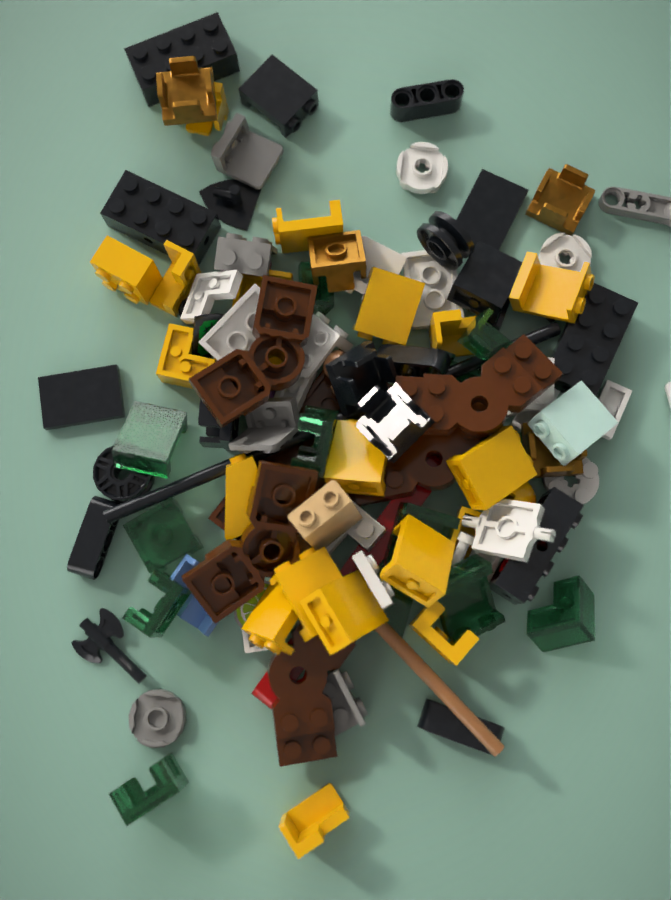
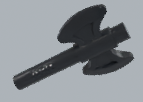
(100, 638)

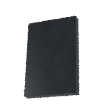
(491, 208)
(81, 397)

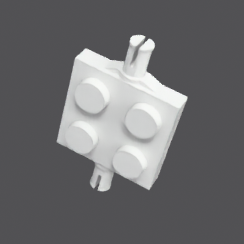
(509, 529)

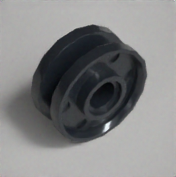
(445, 240)
(108, 482)

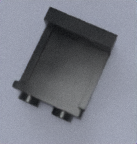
(280, 95)
(485, 281)

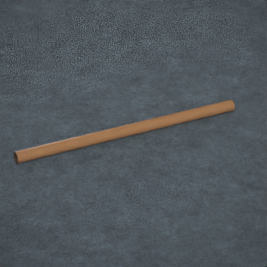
(433, 681)

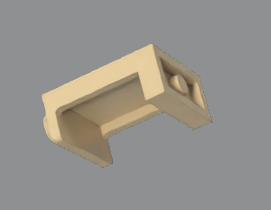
(325, 516)

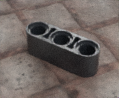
(435, 92)
(416, 361)
(92, 540)
(441, 721)

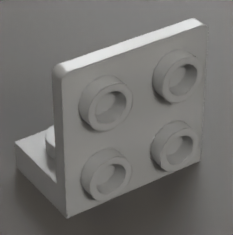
(346, 709)

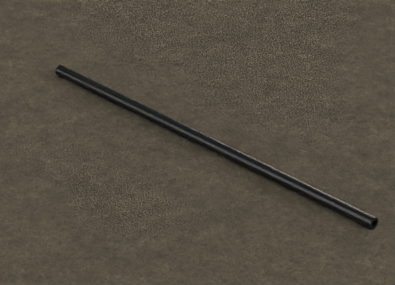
(219, 469)

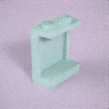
(572, 423)

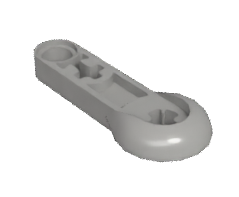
(653, 207)

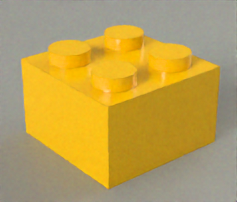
(126, 270)

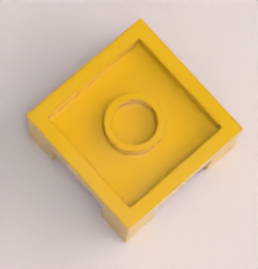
(437, 639)

